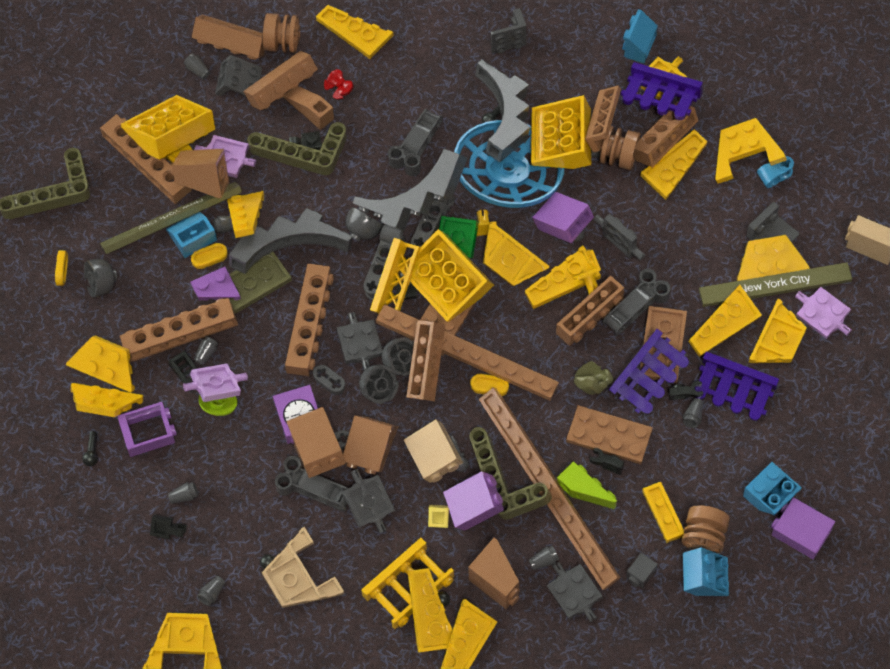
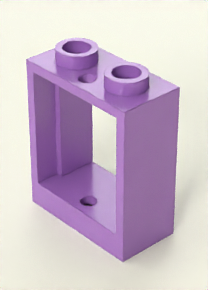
(143, 414)

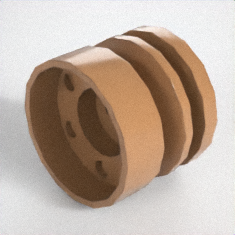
(281, 33)
(619, 148)
(705, 528)

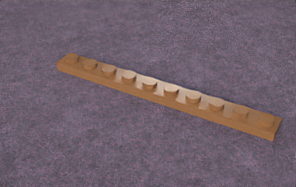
(474, 355)

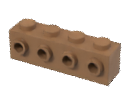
(228, 36)
(280, 80)
(590, 310)

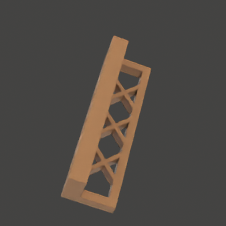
(602, 117)

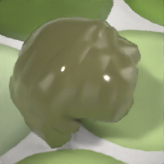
(592, 379)

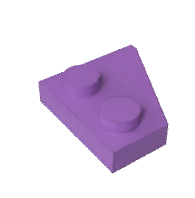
(215, 286)

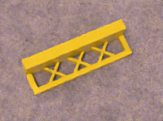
(390, 273)

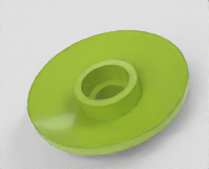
(219, 407)

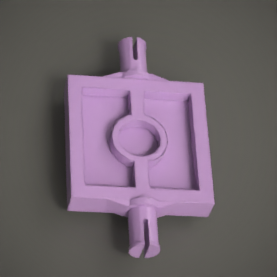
(234, 153)
(823, 312)
(215, 382)

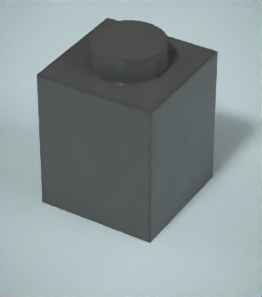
(641, 571)

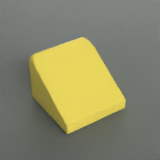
(438, 516)

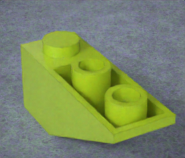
(581, 486)

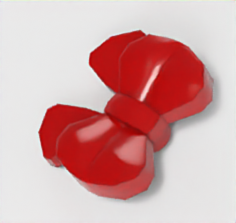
(336, 79)

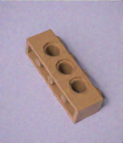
(663, 137)
(425, 360)

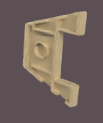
(290, 578)

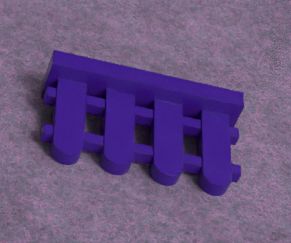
(663, 81)
(650, 361)
(748, 376)

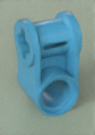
(776, 173)

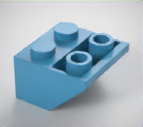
(639, 37)
(192, 234)
(771, 490)
(705, 573)

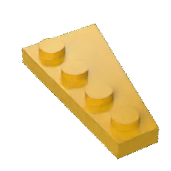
(359, 34)
(674, 164)
(244, 212)
(560, 279)
(726, 321)
(430, 620)
(467, 637)

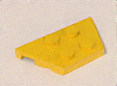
(509, 257)
(770, 257)
(779, 337)
(105, 362)
(103, 401)

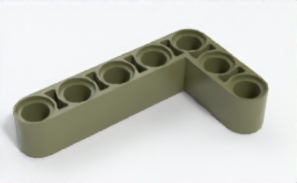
(301, 152)
(51, 192)
(510, 499)

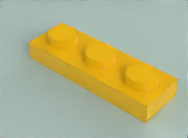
(663, 512)

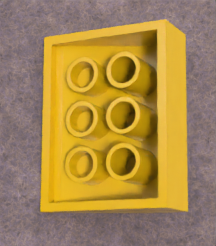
(169, 126)
(560, 134)
(447, 276)

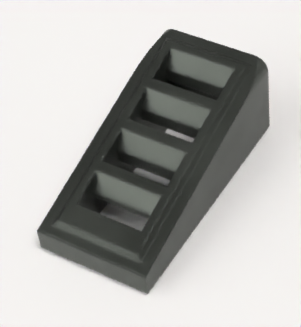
(177, 370)

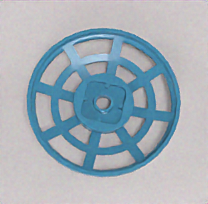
(499, 176)

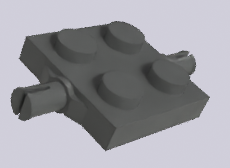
(619, 235)
(359, 341)
(368, 501)
(574, 591)

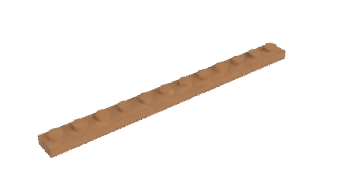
(540, 473)

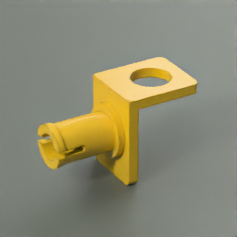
(483, 223)
(588, 276)

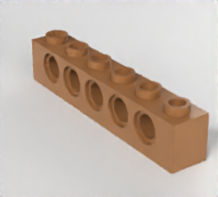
(148, 167)
(314, 276)
(188, 332)

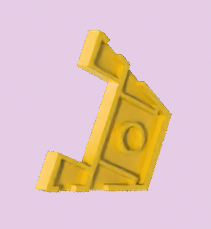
(743, 141)
(184, 635)

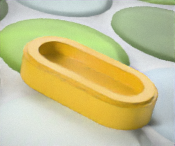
(209, 256)
(61, 268)
(483, 383)

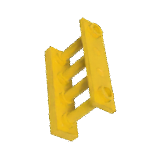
(388, 577)

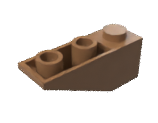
(311, 106)

